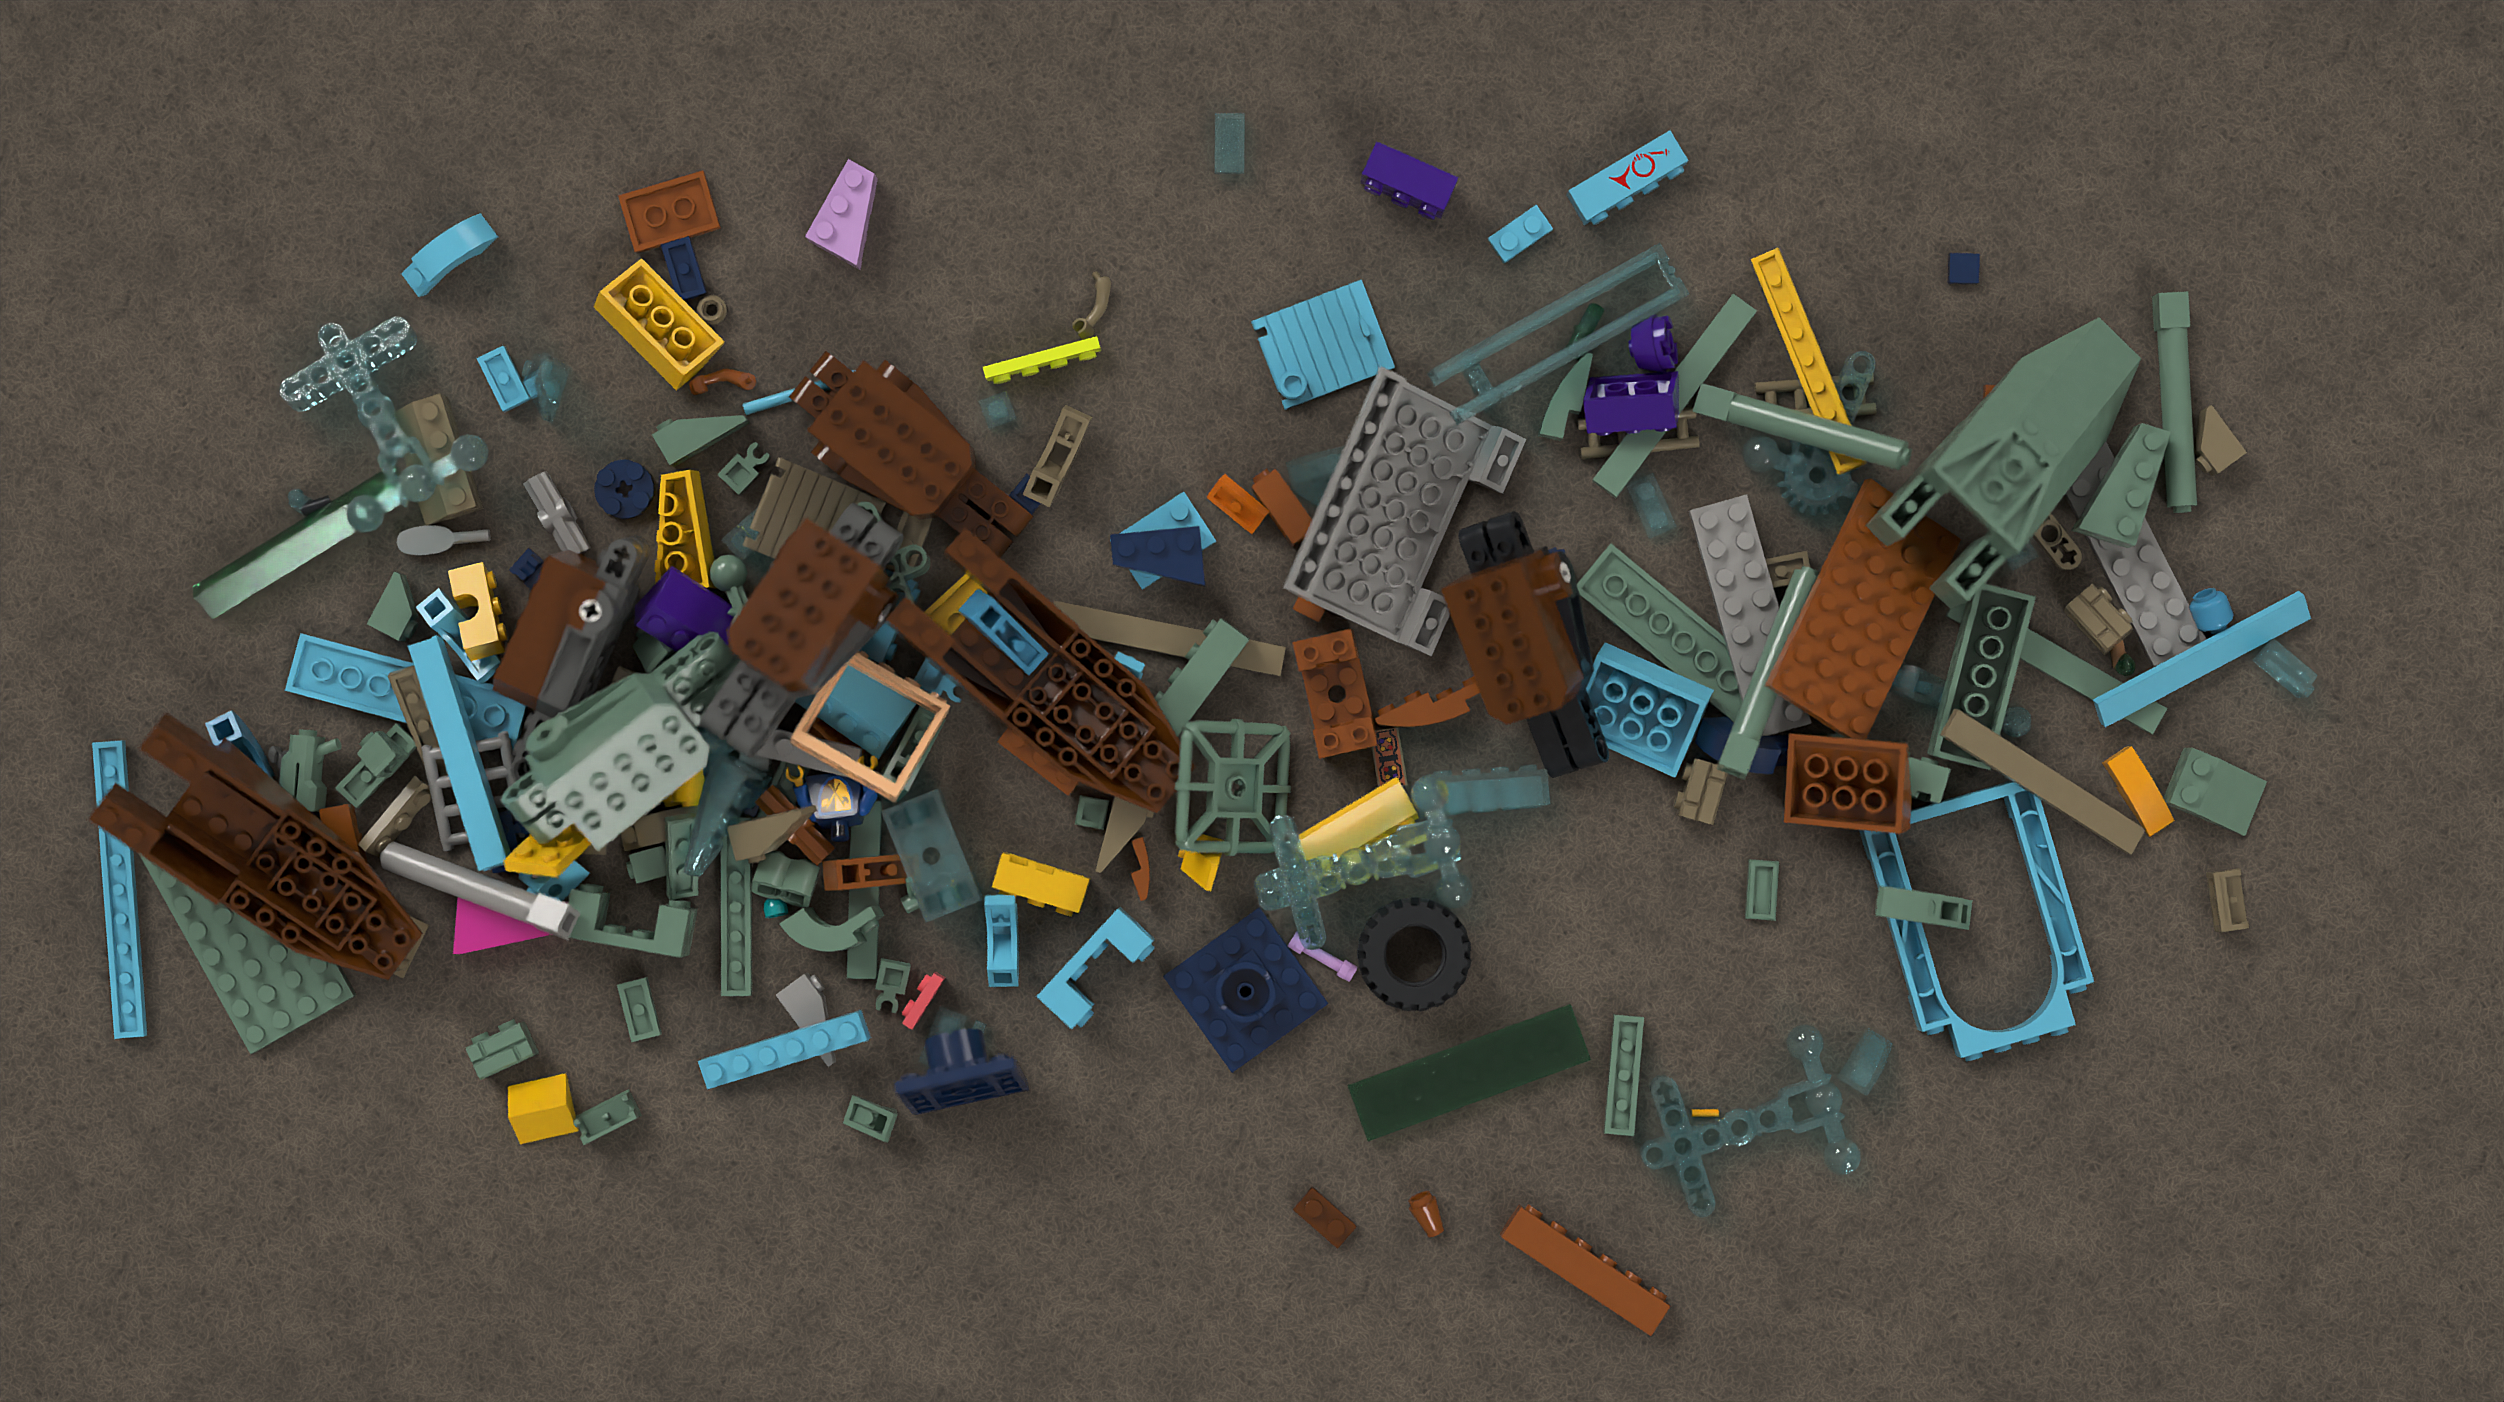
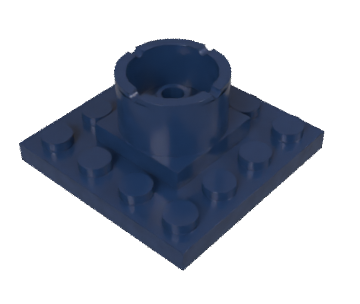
(1242, 956)
(959, 1074)

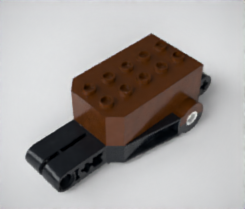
(1527, 641)

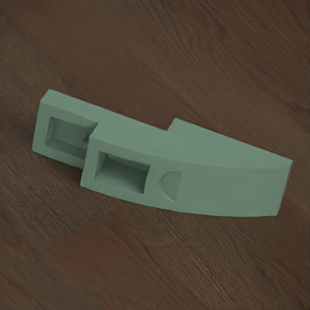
(1923, 907)

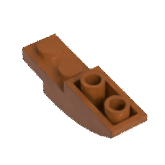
(1421, 710)

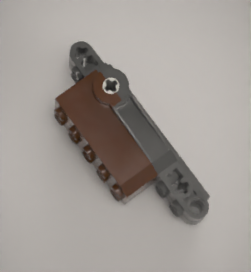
(804, 623)
(569, 632)

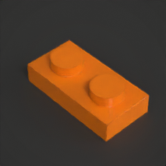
(1238, 504)

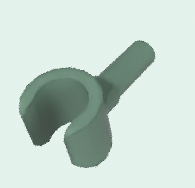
(909, 901)

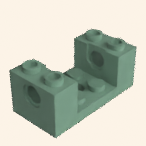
(672, 931)

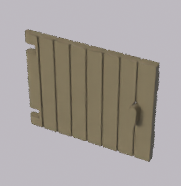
(796, 497)

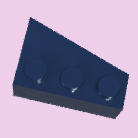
(1163, 553)

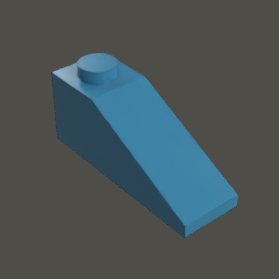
(1003, 631)

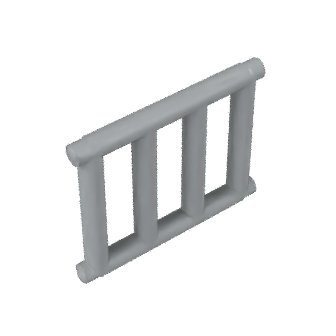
(436, 784)

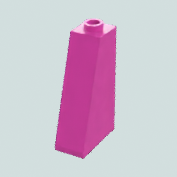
(484, 928)

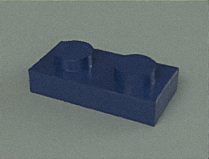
(684, 268)

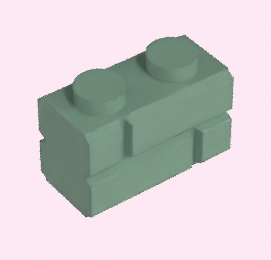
(502, 1049)

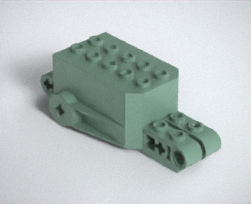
(621, 747)

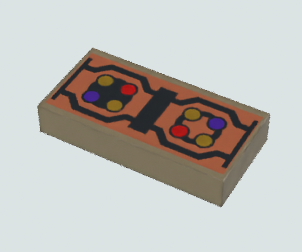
(1389, 757)

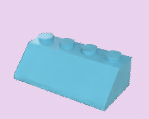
(864, 711)

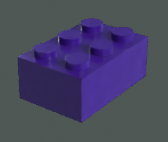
(1408, 181)

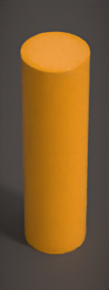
(1705, 1112)

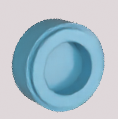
(1292, 384)

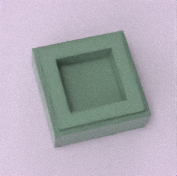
(1092, 812)

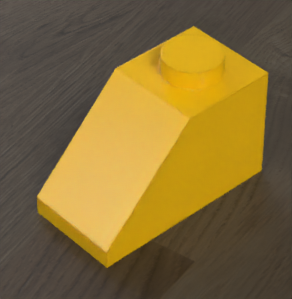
(1201, 866)

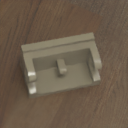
(2227, 900)

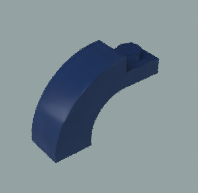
(1770, 752)

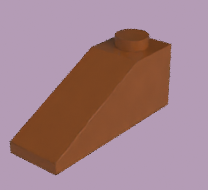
(863, 872)

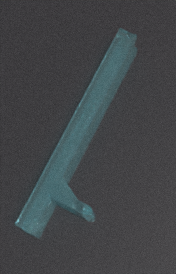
(1469, 360)

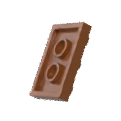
(669, 211)

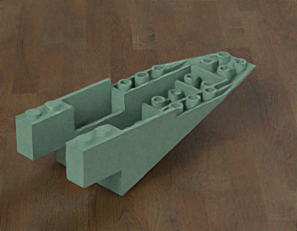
(2018, 451)

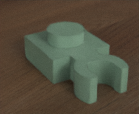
(741, 472)
(891, 979)

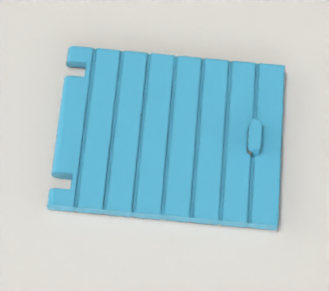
(1325, 341)

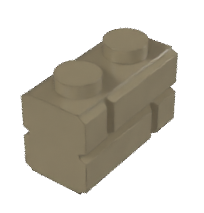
(2099, 618)
(1701, 791)

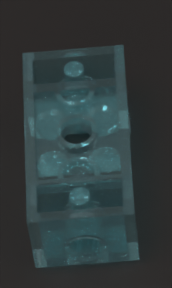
(926, 824)

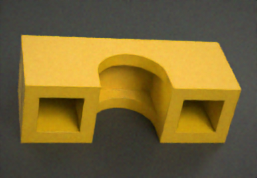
(483, 633)

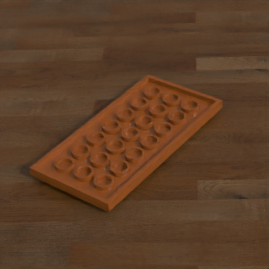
(1860, 618)

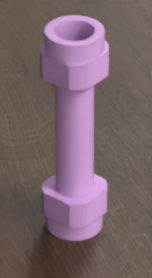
(1343, 968)

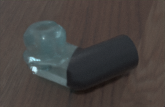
(304, 504)

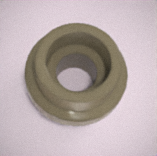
(710, 300)

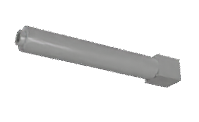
(538, 910)

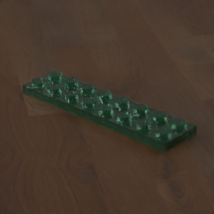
(1469, 1072)

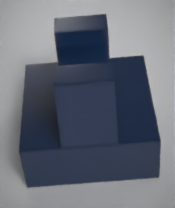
(528, 568)

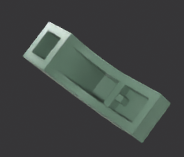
(818, 935)

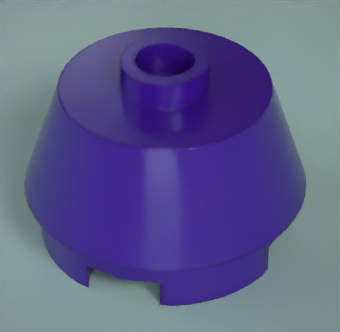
(1653, 344)

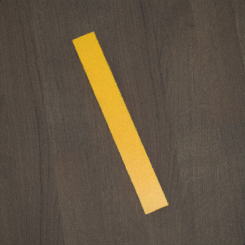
(1802, 346)

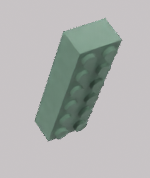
(1983, 665)

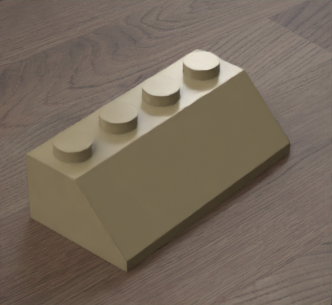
(436, 429)

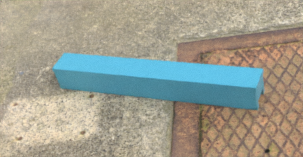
(460, 753)

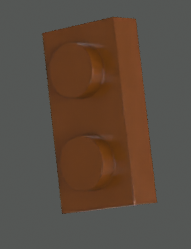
(1324, 1217)

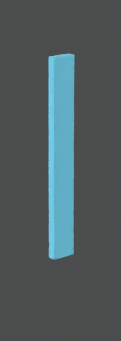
(2202, 659)

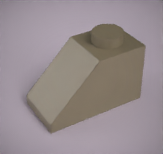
(2215, 443)

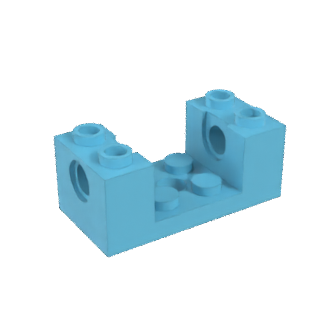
(1063, 996)

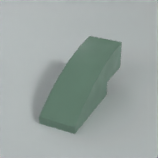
(1566, 400)

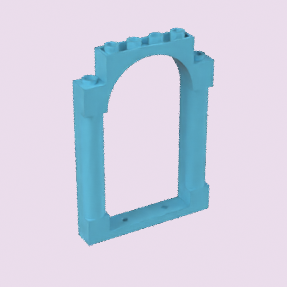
(2068, 954)

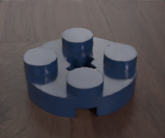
(613, 502)

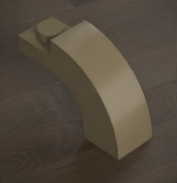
(1058, 456)
(650, 828)

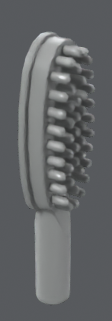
(436, 539)

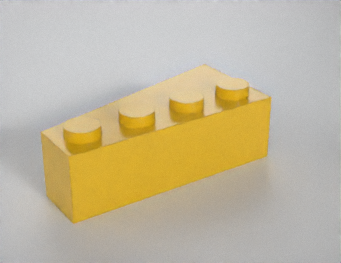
(684, 528)

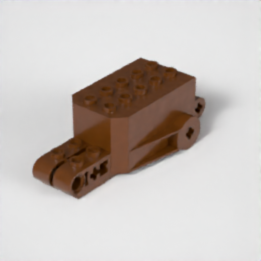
(902, 449)

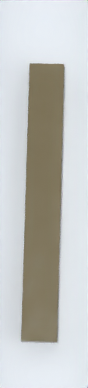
(1166, 637)
(2042, 781)

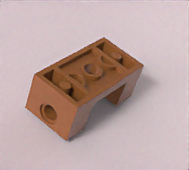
(1331, 662)

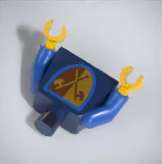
(838, 799)

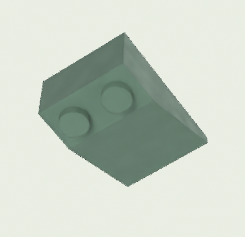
(2214, 790)

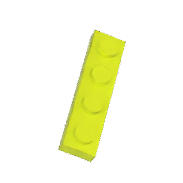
(1030, 364)

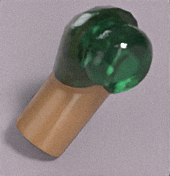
(2121, 660)

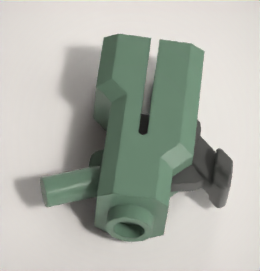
(303, 766)

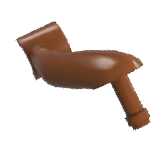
(741, 379)

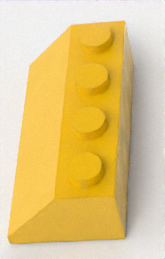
(658, 323)
(1361, 822)

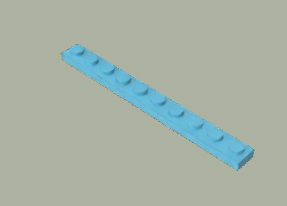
(120, 903)

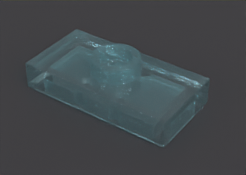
(1229, 143)

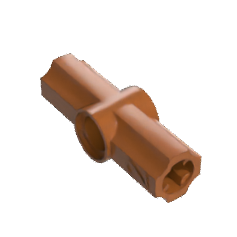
(807, 836)

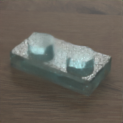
(1650, 506)

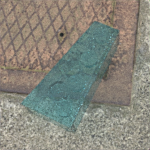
(1495, 790)

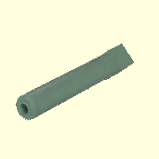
(2171, 322)
(1802, 427)
(1759, 699)

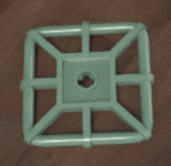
(1222, 772)

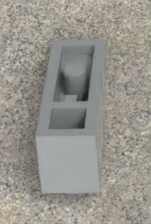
(807, 1005)

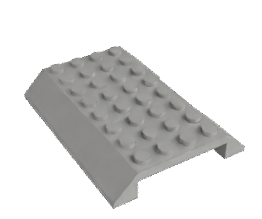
(1393, 508)

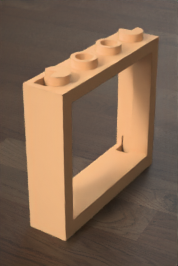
(906, 687)

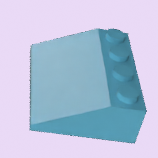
(1645, 708)

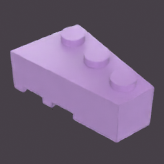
(845, 215)

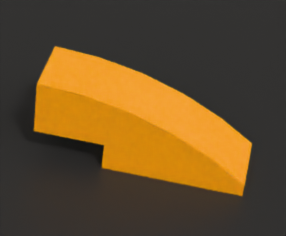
(2139, 790)

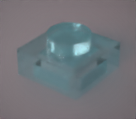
(997, 410)

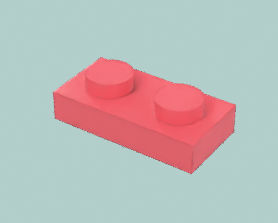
(928, 988)

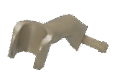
(1085, 326)

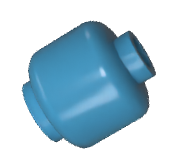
(2211, 611)

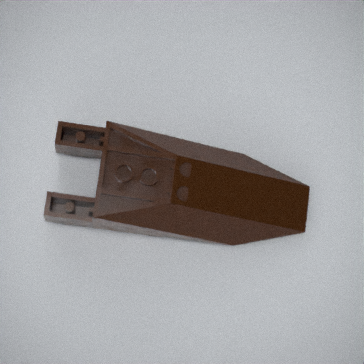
(1073, 707)
(261, 855)

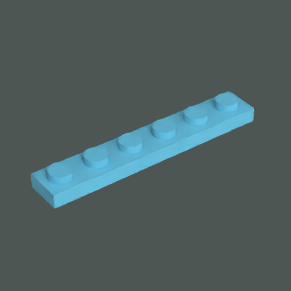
(784, 1049)

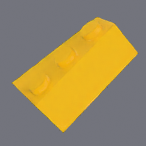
(1040, 883)

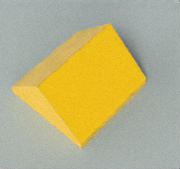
(541, 1108)

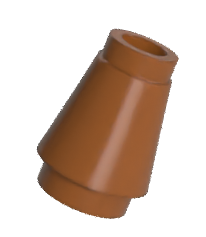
(1426, 1212)

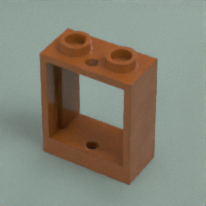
(1282, 506)

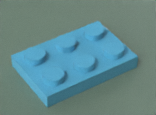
(1174, 514)

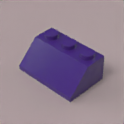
(1632, 403)
(681, 610)

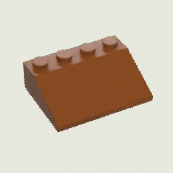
(1848, 783)

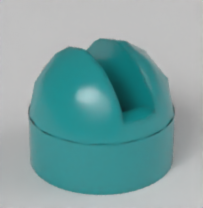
(775, 908)

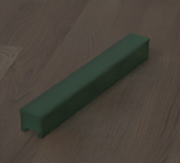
(284, 551)

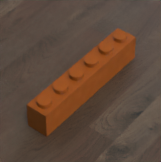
(1585, 1269)

